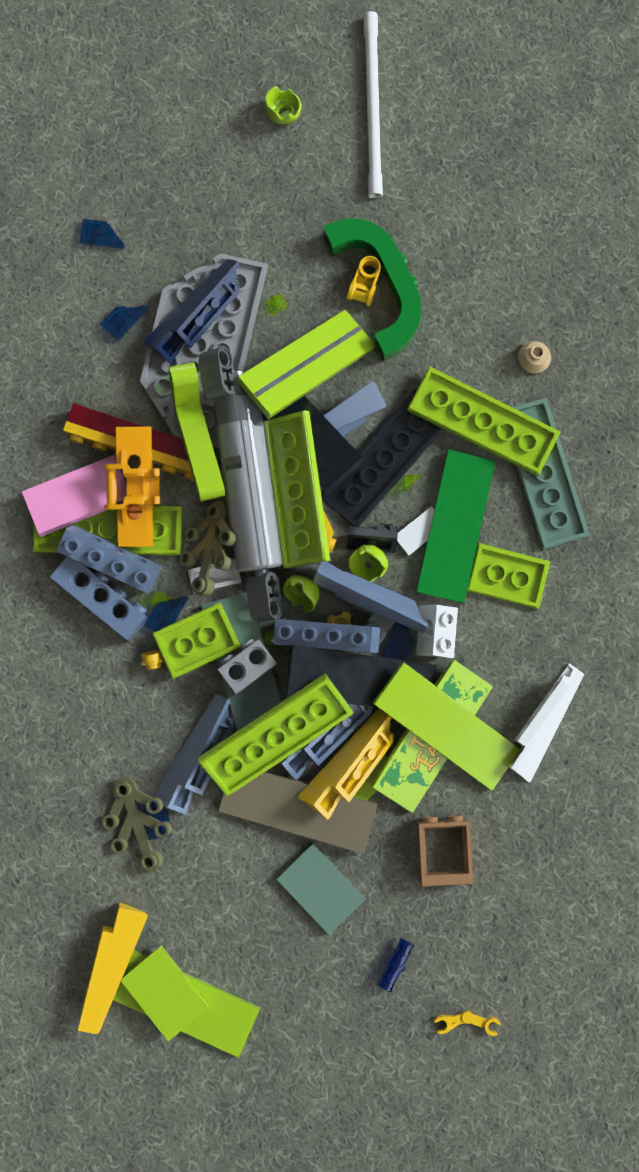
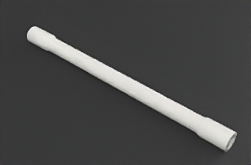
(375, 187)

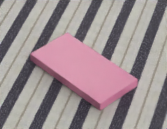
(72, 497)

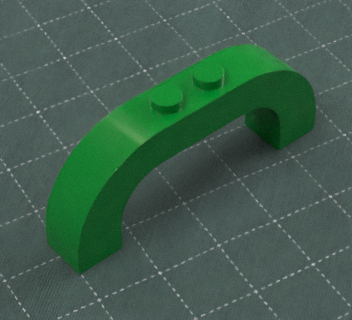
(366, 235)

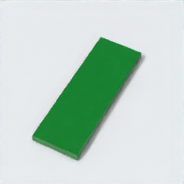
(455, 526)

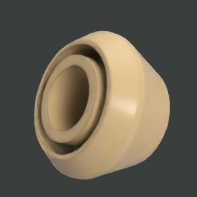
(534, 362)

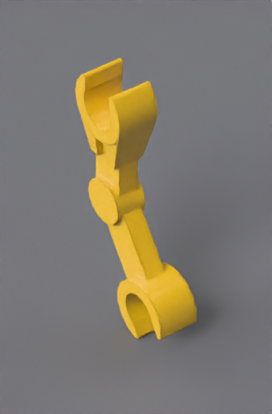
(466, 1017)

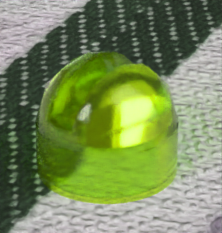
(269, 639)

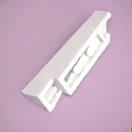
(544, 722)

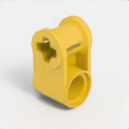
(363, 284)

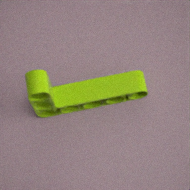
(194, 431)

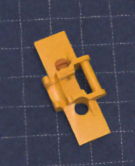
(143, 487)

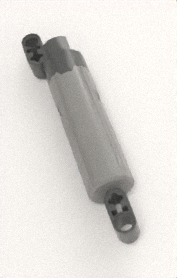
(246, 482)

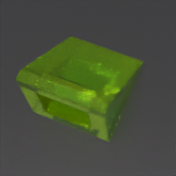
(277, 303)
(410, 480)
(159, 598)

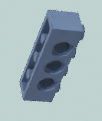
(109, 558)
(127, 626)
(327, 635)

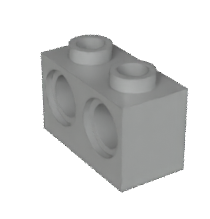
(250, 671)

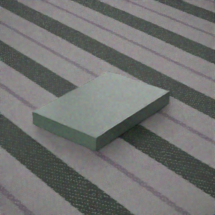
(320, 888)

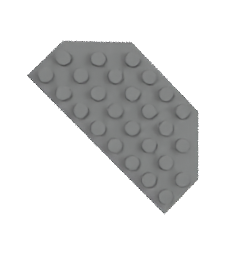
(231, 329)

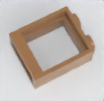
(445, 877)

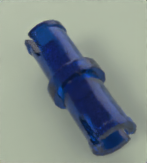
(395, 964)

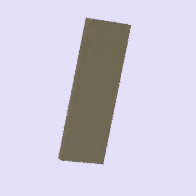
(275, 803)

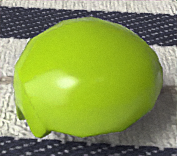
(277, 100)
(370, 554)
(301, 591)

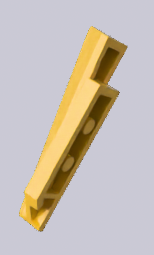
(349, 766)
(109, 965)

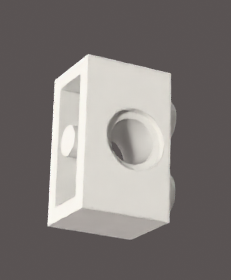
(440, 634)

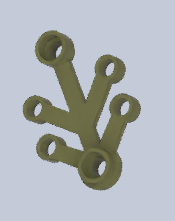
(216, 518)
(136, 820)

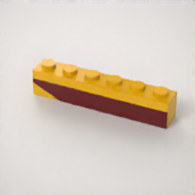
(100, 430)

